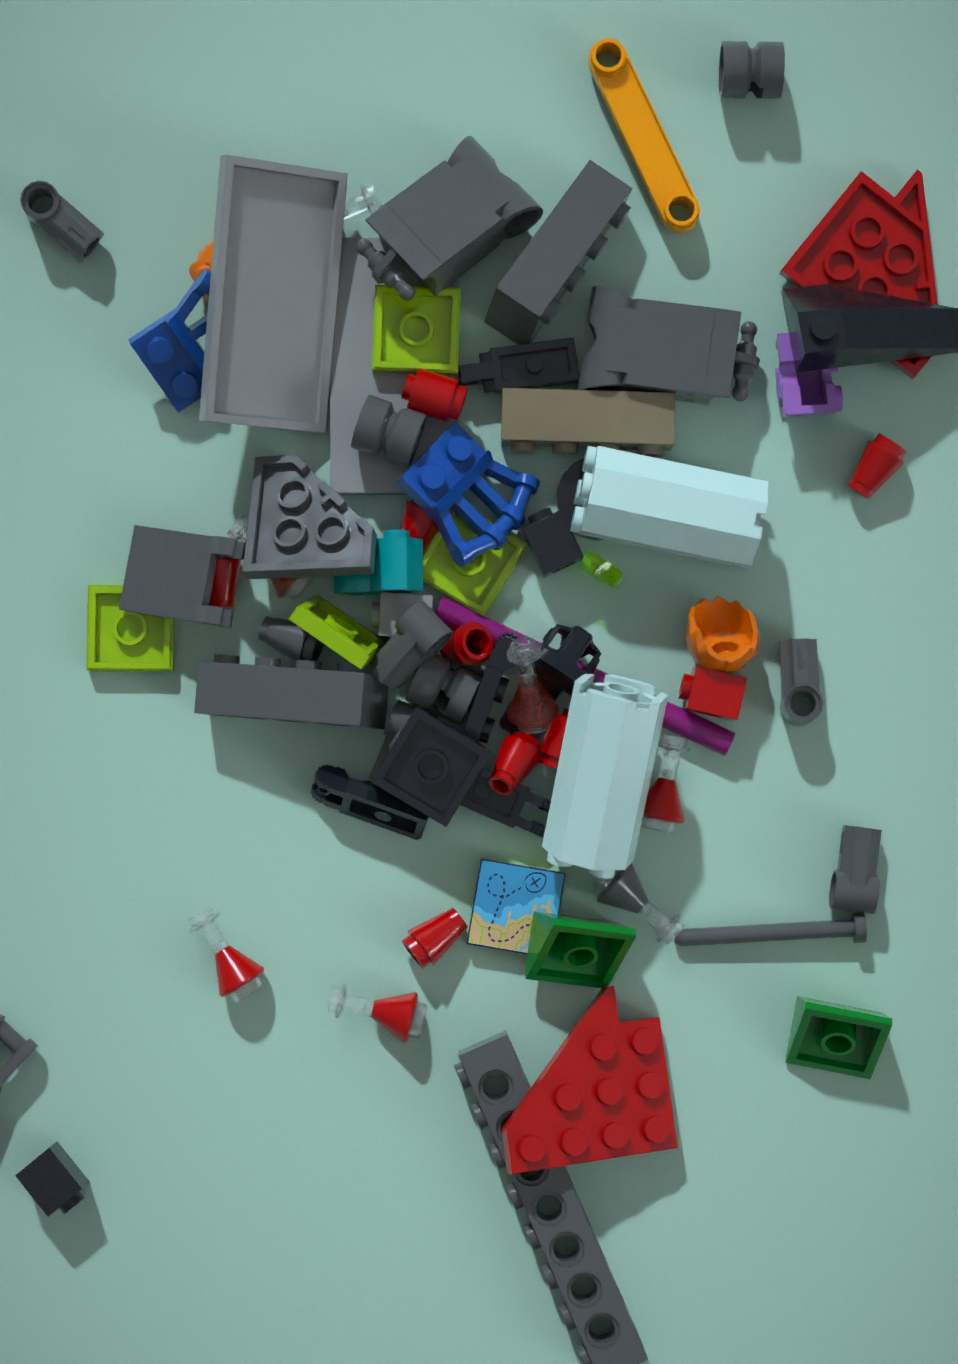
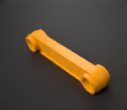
(643, 135)

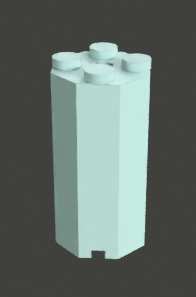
(669, 507)
(603, 774)

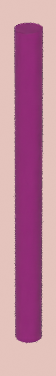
(675, 718)

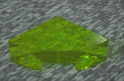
(601, 569)

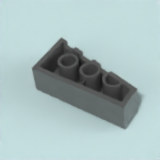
(557, 254)
(290, 693)

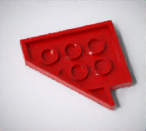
(873, 247)
(596, 1096)

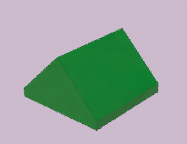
(576, 949)
(836, 1037)

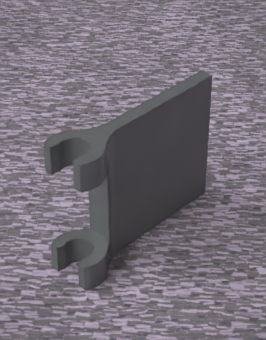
(174, 575)

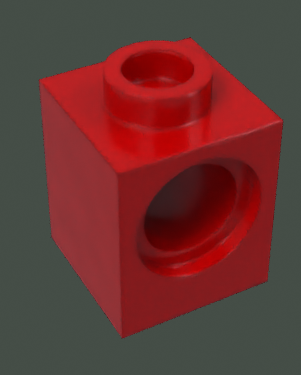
(713, 693)

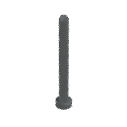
(775, 932)

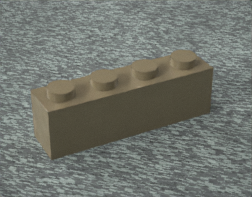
(587, 418)

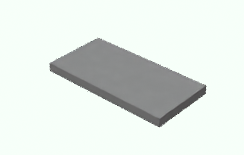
(272, 295)
(353, 380)

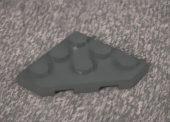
(302, 525)

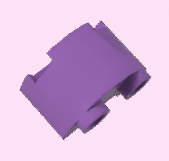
(804, 392)

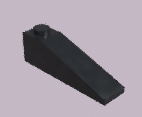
(856, 327)

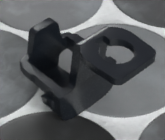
(559, 667)

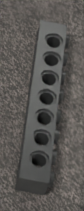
(622, 1342)

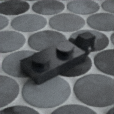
(524, 366)

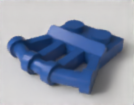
(172, 348)
(446, 473)

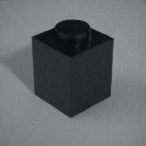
(551, 541)
(53, 1180)

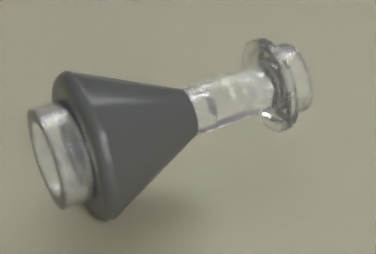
(627, 893)

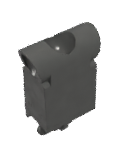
(447, 221)
(667, 348)

